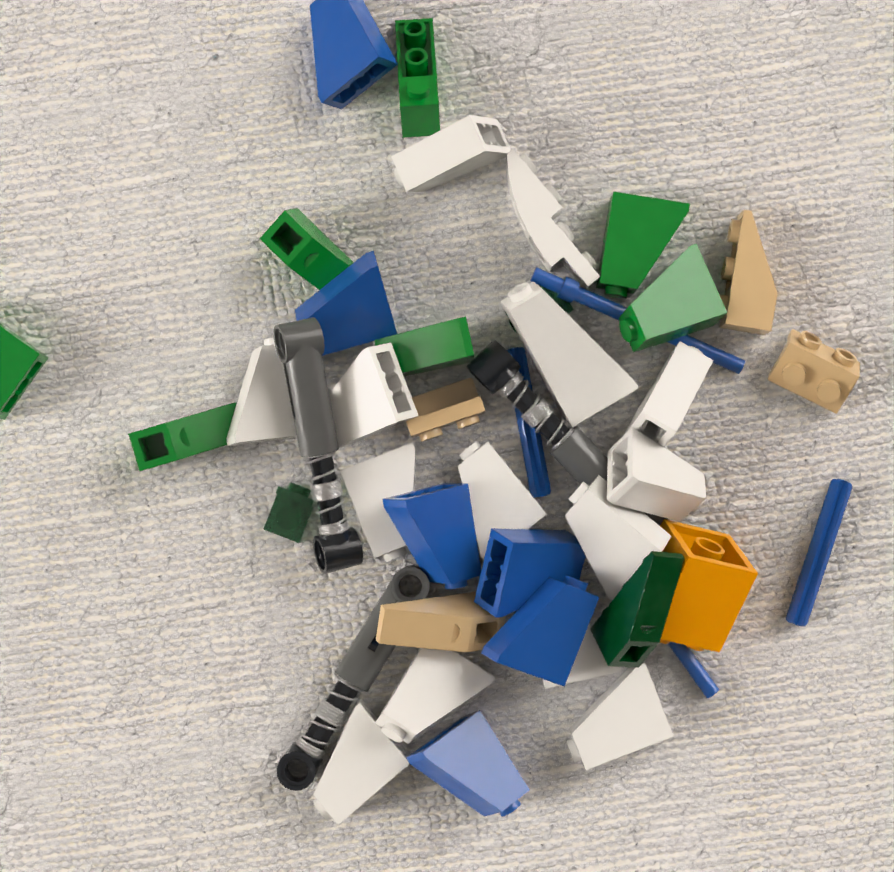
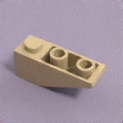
(749, 286)
(438, 623)

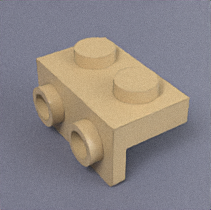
(815, 370)
(444, 407)

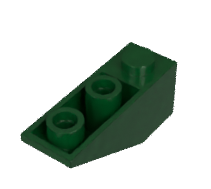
(638, 613)

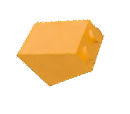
(709, 587)

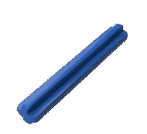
(531, 441)
(819, 552)

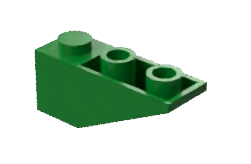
(417, 77)
(305, 248)
(182, 437)

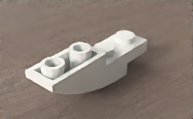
(536, 209)

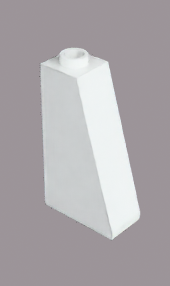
(567, 359)

